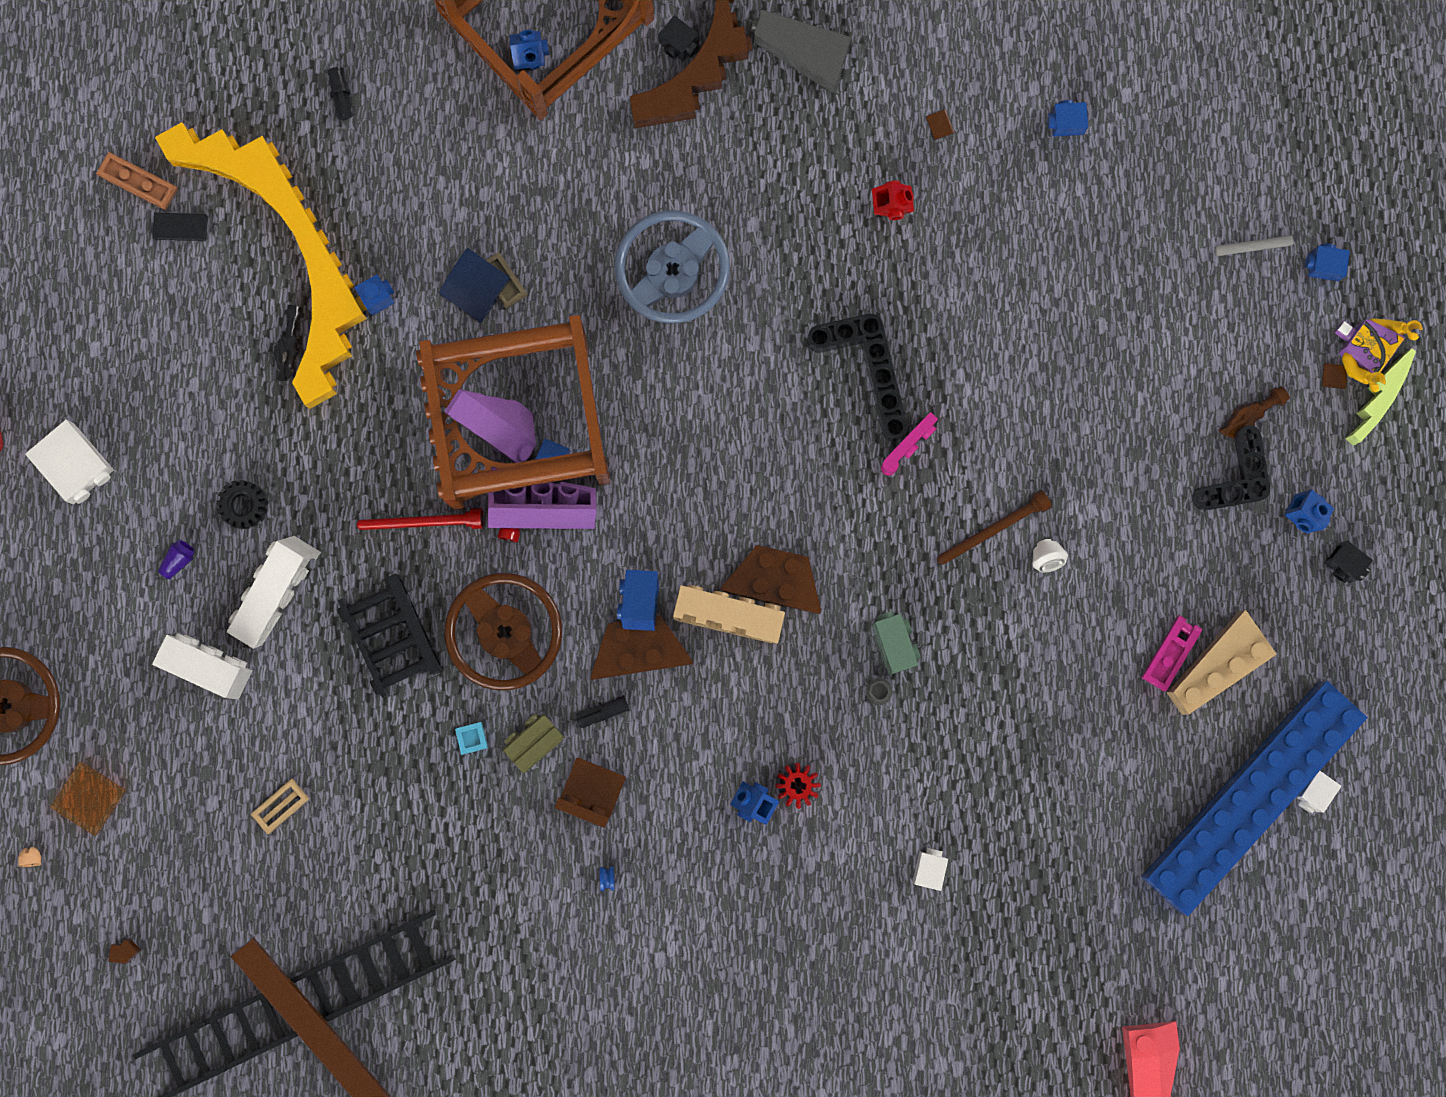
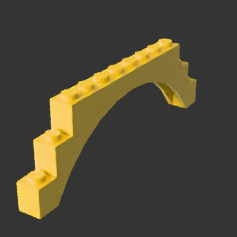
(332, 299)

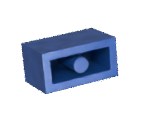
(639, 600)

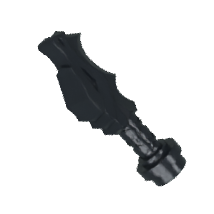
(286, 349)

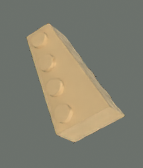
(728, 614)
(1225, 661)

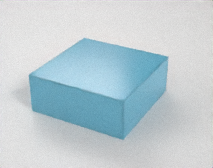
(471, 738)

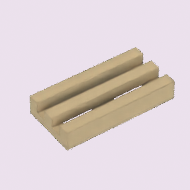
(297, 792)

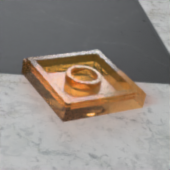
(88, 798)

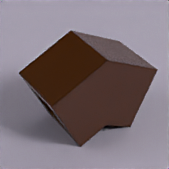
(123, 952)

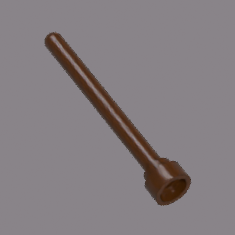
(1037, 503)

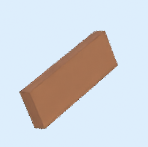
(137, 181)

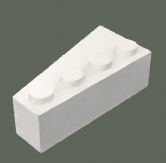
(271, 590)

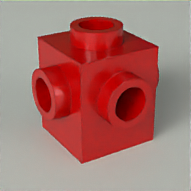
(893, 200)

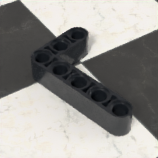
(873, 365)

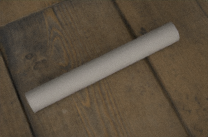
(1254, 245)

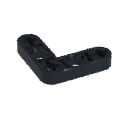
(1248, 477)

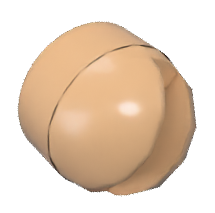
(29, 857)

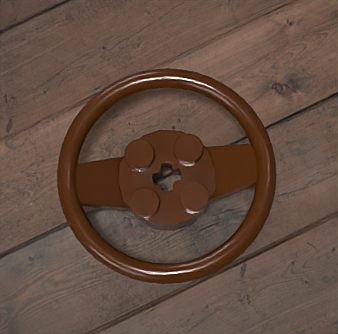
(491, 618)
(27, 705)

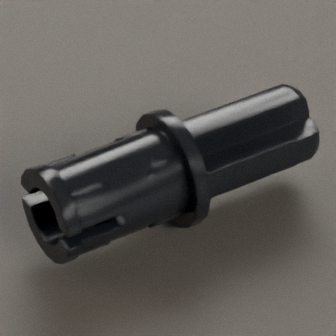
(340, 93)
(602, 712)

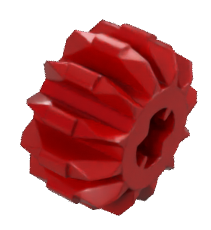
(792, 792)

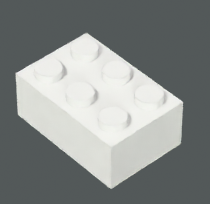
(203, 665)

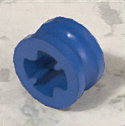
(607, 878)

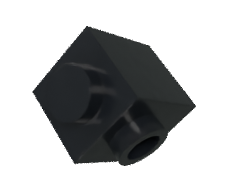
(678, 39)
(1349, 563)

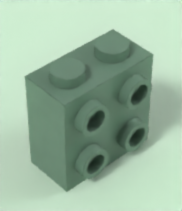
(894, 642)

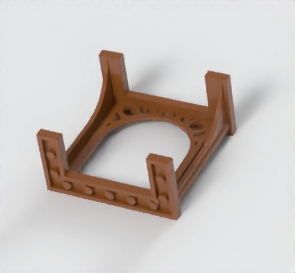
(542, 95)
(462, 485)

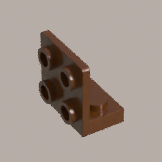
(591, 792)

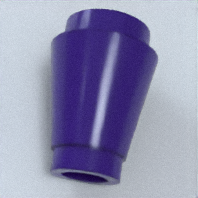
(176, 558)

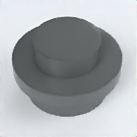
(879, 691)

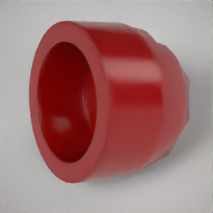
(509, 533)

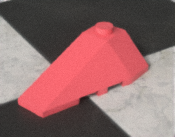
(1151, 1058)

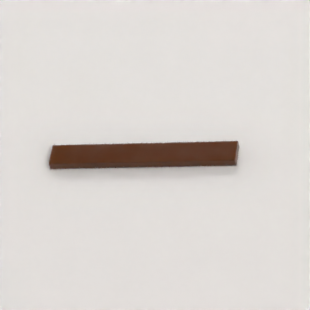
(306, 1021)

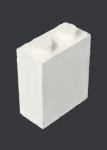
(70, 462)

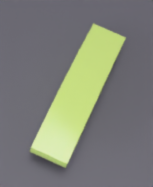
(1377, 406)

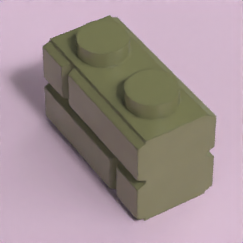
(533, 742)

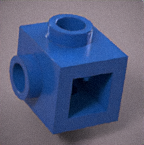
(528, 49)
(1309, 511)
(748, 802)

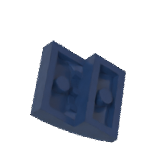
(474, 285)

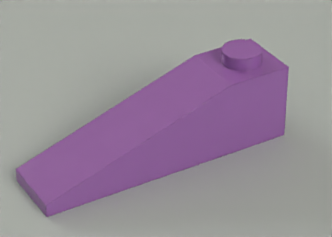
(497, 422)

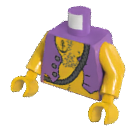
(1372, 346)

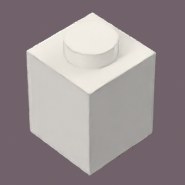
(1318, 793)
(930, 869)

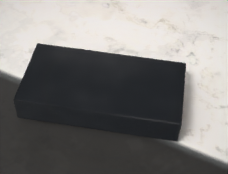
(180, 226)

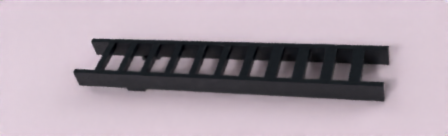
(345, 981)

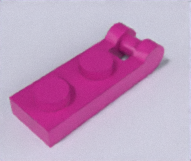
(908, 445)
(1171, 654)

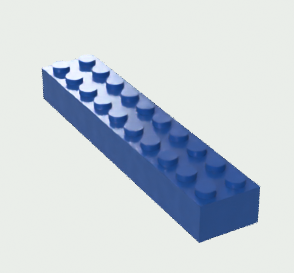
(1254, 797)

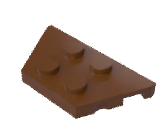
(776, 579)
(638, 651)

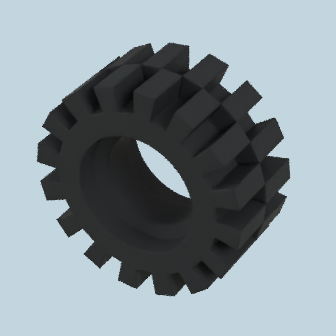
(231, 493)

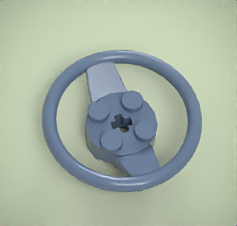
(685, 256)

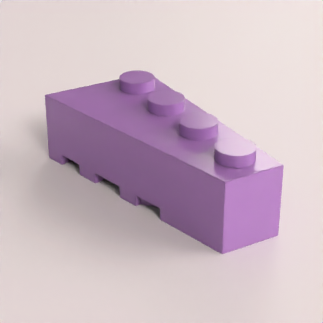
(543, 507)

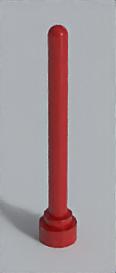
(470, 518)

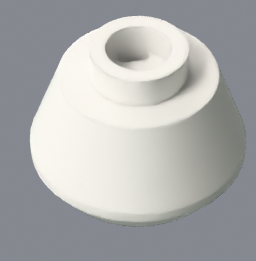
(1049, 556)

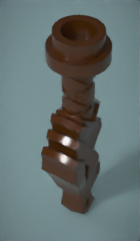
(1251, 412)

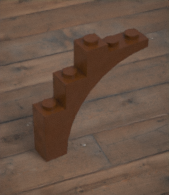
(675, 98)

